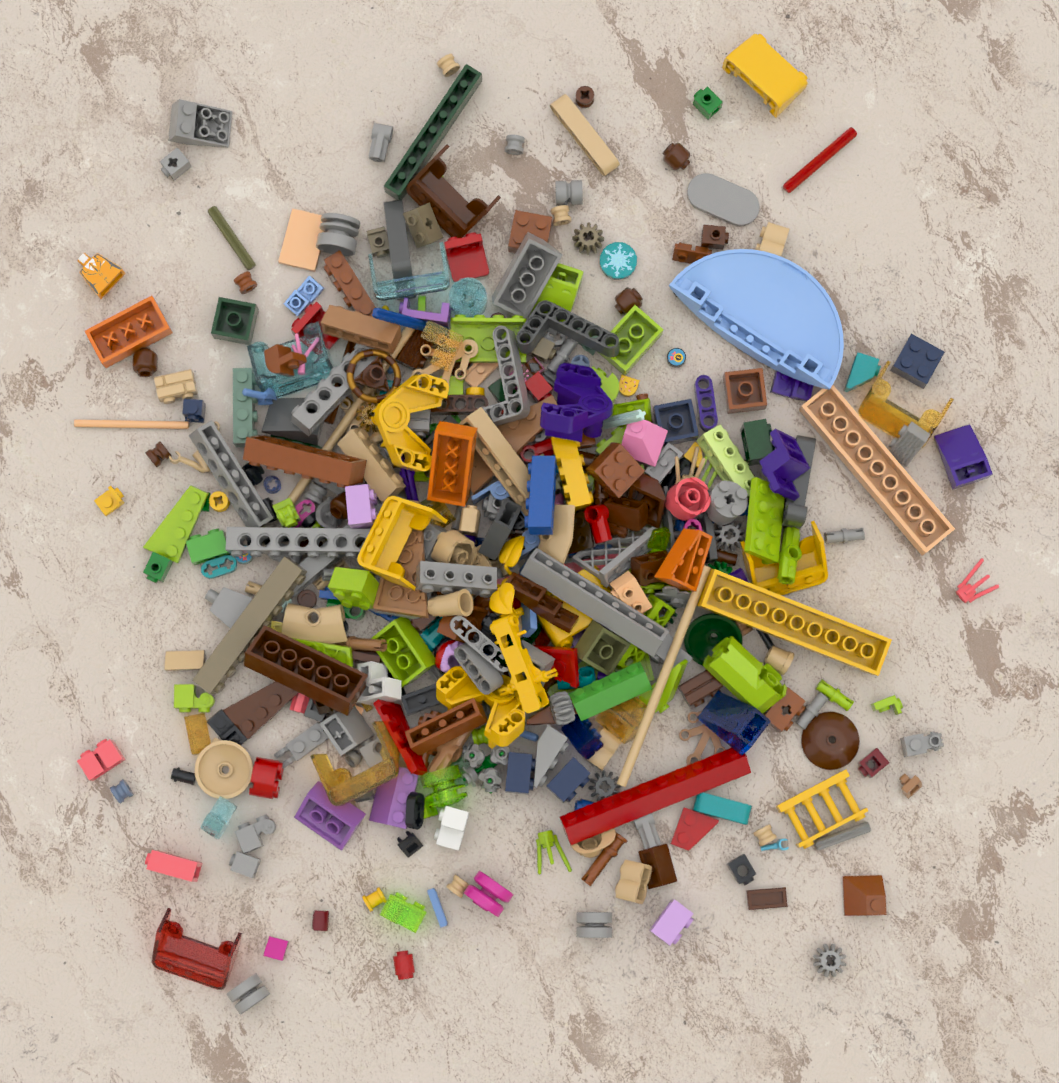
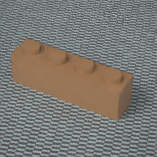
(361, 329)

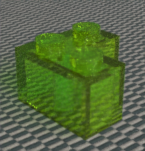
(403, 912)

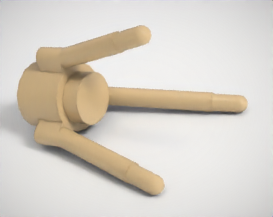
(677, 468)

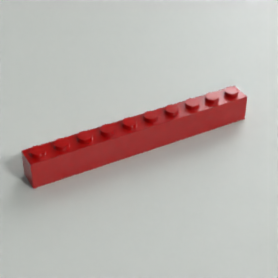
(654, 795)

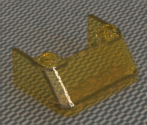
(890, 417)
(344, 788)

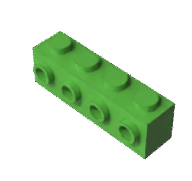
(610, 691)

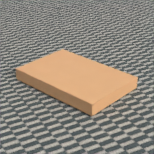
(300, 241)

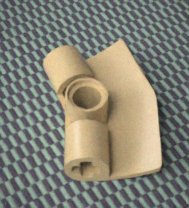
(559, 543)
(327, 629)

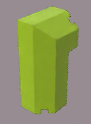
(745, 675)

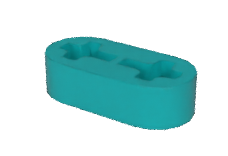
(218, 562)

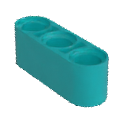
(722, 808)

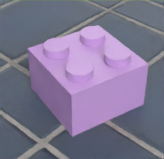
(361, 506)
(671, 922)

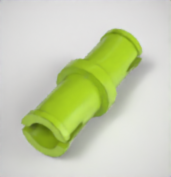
(834, 695)

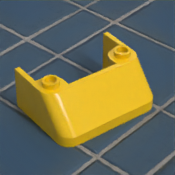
(389, 536)
(810, 569)

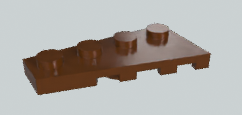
(258, 708)

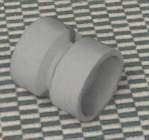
(569, 192)

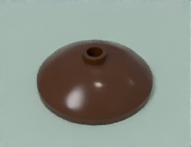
(817, 745)

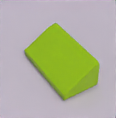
(643, 405)

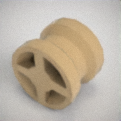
(448, 65)
(561, 215)
(764, 835)
(457, 886)

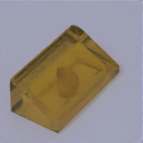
(197, 732)

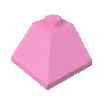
(644, 441)

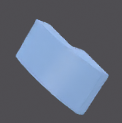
(304, 296)

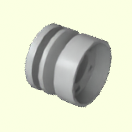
(338, 234)

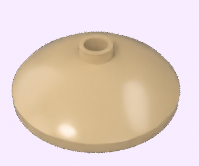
(210, 765)

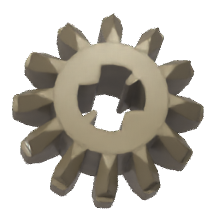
(590, 244)

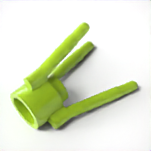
(547, 841)

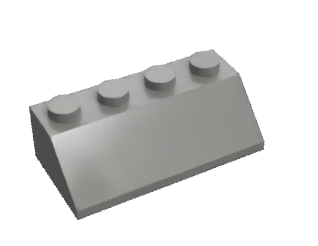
(526, 276)

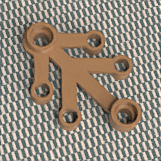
(707, 733)

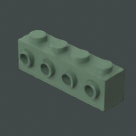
(243, 406)

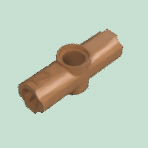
(448, 753)

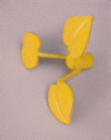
(502, 600)

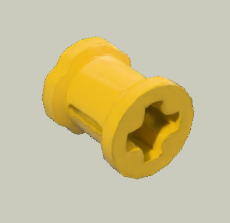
(374, 899)

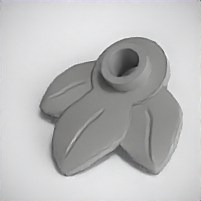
(677, 598)

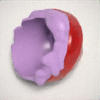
(445, 655)

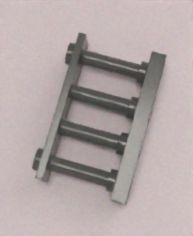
(707, 527)

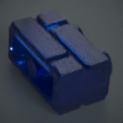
(583, 737)

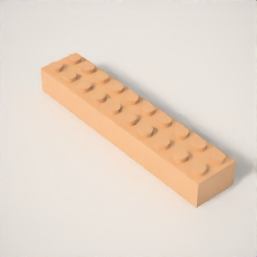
(876, 469)

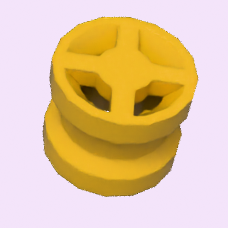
(222, 504)

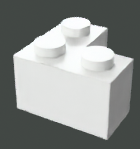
(378, 684)
(452, 827)

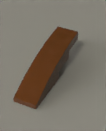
(545, 606)

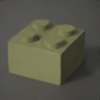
(601, 647)

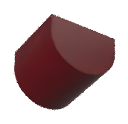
(320, 920)

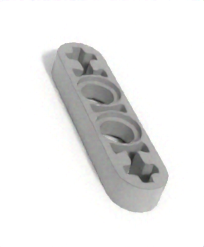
(478, 646)

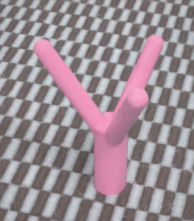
(301, 370)

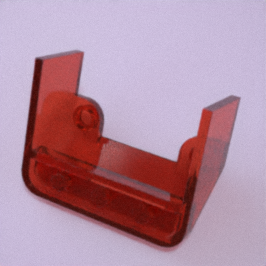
(191, 957)

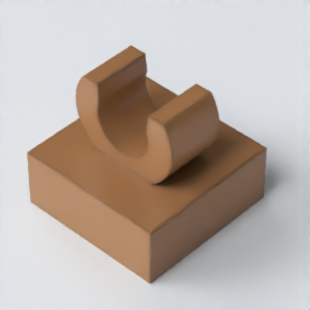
(910, 786)

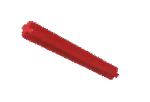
(820, 159)

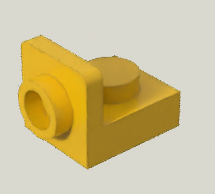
(110, 500)

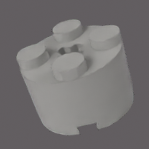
(727, 502)

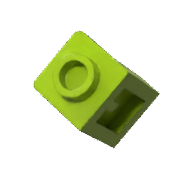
(883, 705)

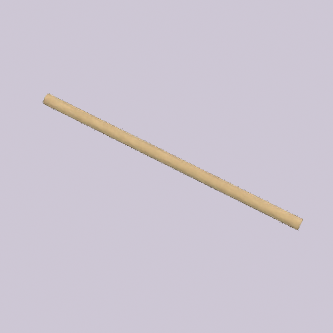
(349, 416)
(662, 679)

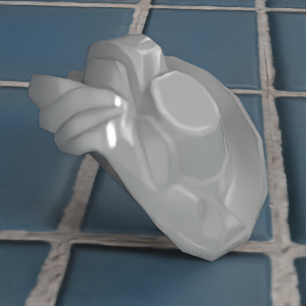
(324, 515)

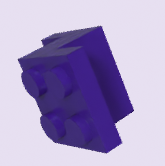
(784, 465)

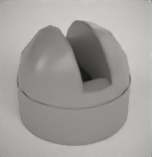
(352, 758)

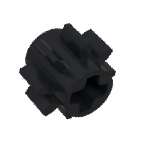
(253, 473)

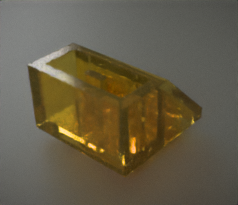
(623, 719)

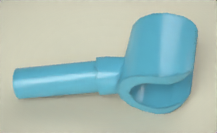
(774, 846)

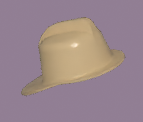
(593, 846)

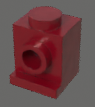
(879, 763)

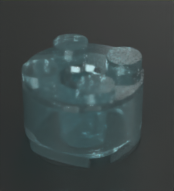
(461, 290)

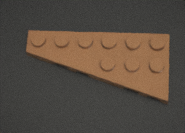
(399, 599)

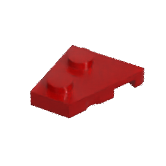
(691, 828)

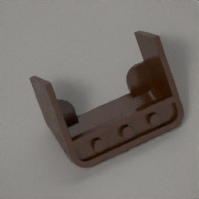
(449, 207)

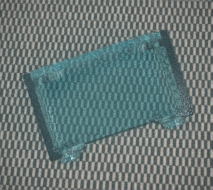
(317, 367)

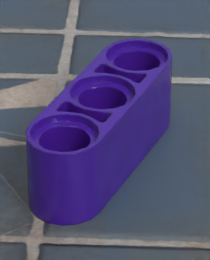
(705, 394)

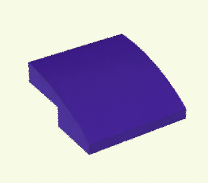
(791, 387)

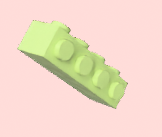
(725, 457)

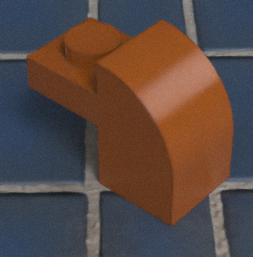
(282, 361)

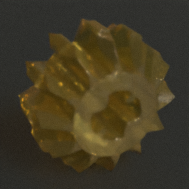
(364, 418)

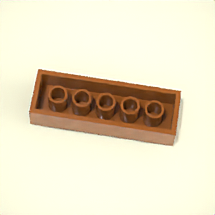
(304, 460)

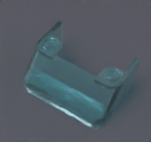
(411, 285)

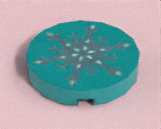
(618, 260)

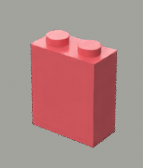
(173, 865)

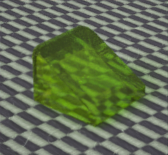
(659, 538)

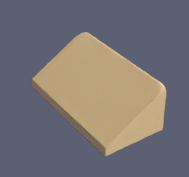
(184, 660)

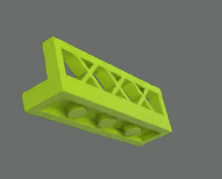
(653, 614)

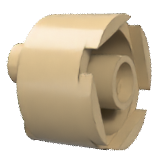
(454, 548)

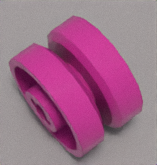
(487, 895)

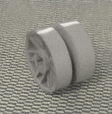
(594, 924)
(248, 993)

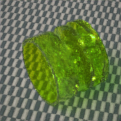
(443, 786)

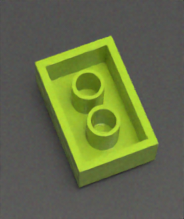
(636, 336)
(406, 652)

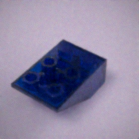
(734, 721)

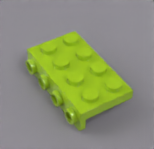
(481, 331)
(764, 522)

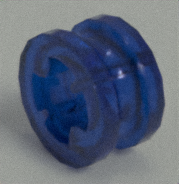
(275, 489)

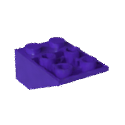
(962, 456)

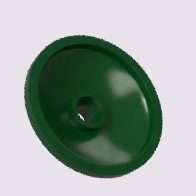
(699, 639)

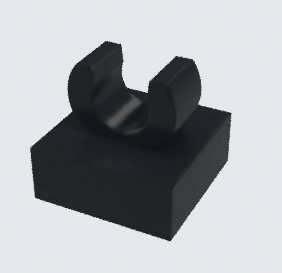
(409, 844)

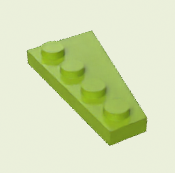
(178, 525)

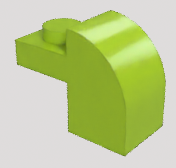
(609, 385)

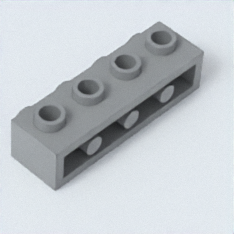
(455, 577)

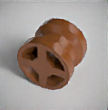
(245, 282)

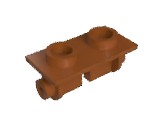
(683, 253)

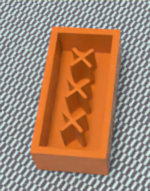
(128, 331)
(452, 463)

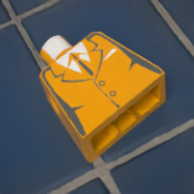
(100, 273)

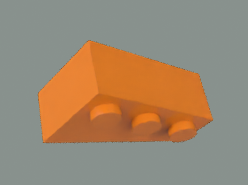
(685, 560)

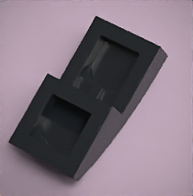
(226, 728)

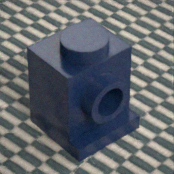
(194, 410)

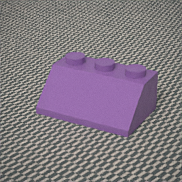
(391, 799)
(329, 821)

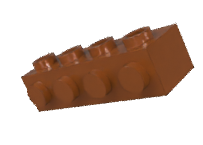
(348, 283)
(446, 726)

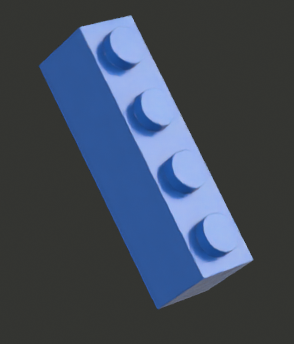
(542, 495)

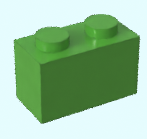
(207, 546)

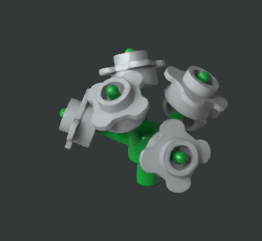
(490, 775)

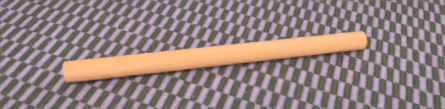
(132, 424)

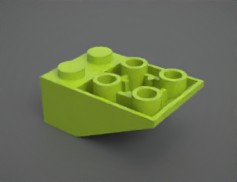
(562, 287)

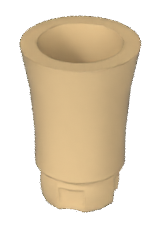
(452, 604)

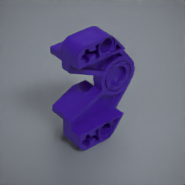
(579, 405)

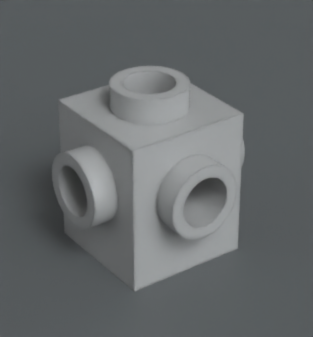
(492, 506)

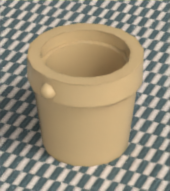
(779, 659)

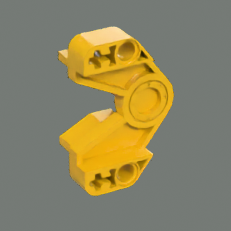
(394, 415)
(506, 715)

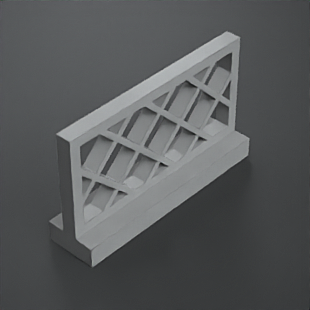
(620, 564)

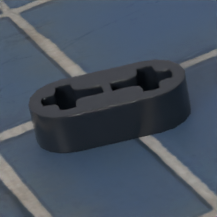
(415, 810)

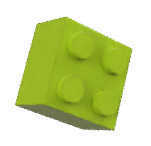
(354, 587)

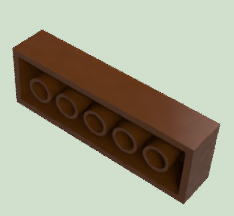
(305, 670)

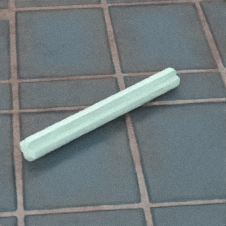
(624, 418)

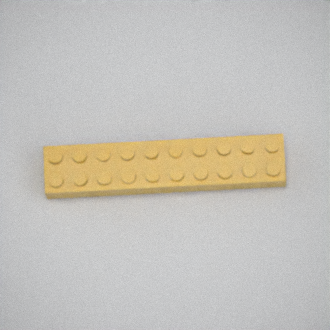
(794, 622)

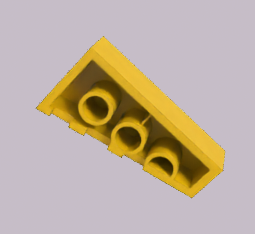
(571, 473)

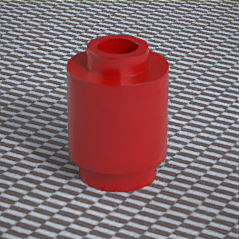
(404, 965)

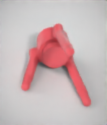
(967, 592)

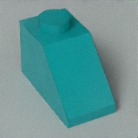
(862, 371)

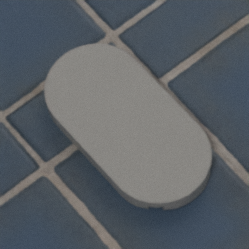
(723, 199)

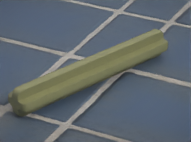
(231, 238)

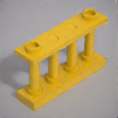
(823, 790)

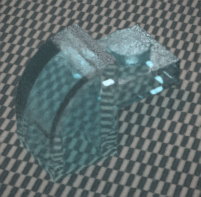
(218, 818)

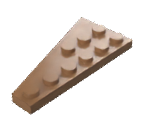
(517, 434)

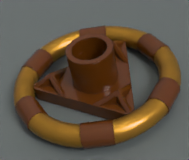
(373, 375)

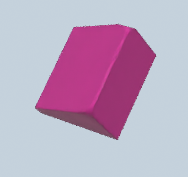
(276, 948)

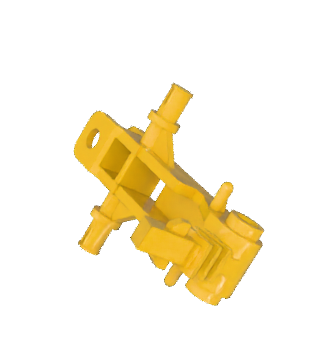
(519, 661)

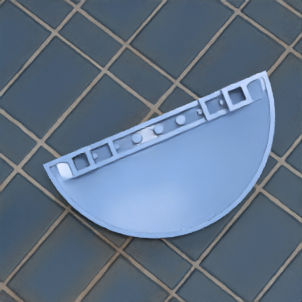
(767, 311)

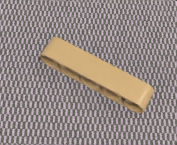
(584, 135)

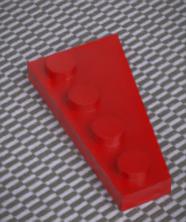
(396, 724)

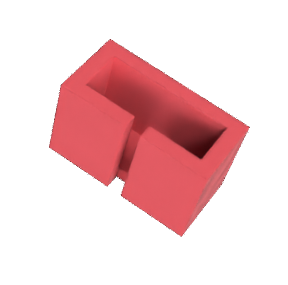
(101, 759)

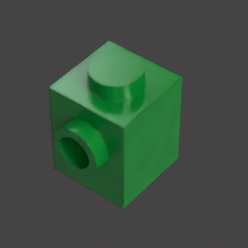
(707, 102)
(157, 568)

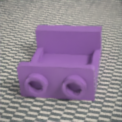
(442, 319)

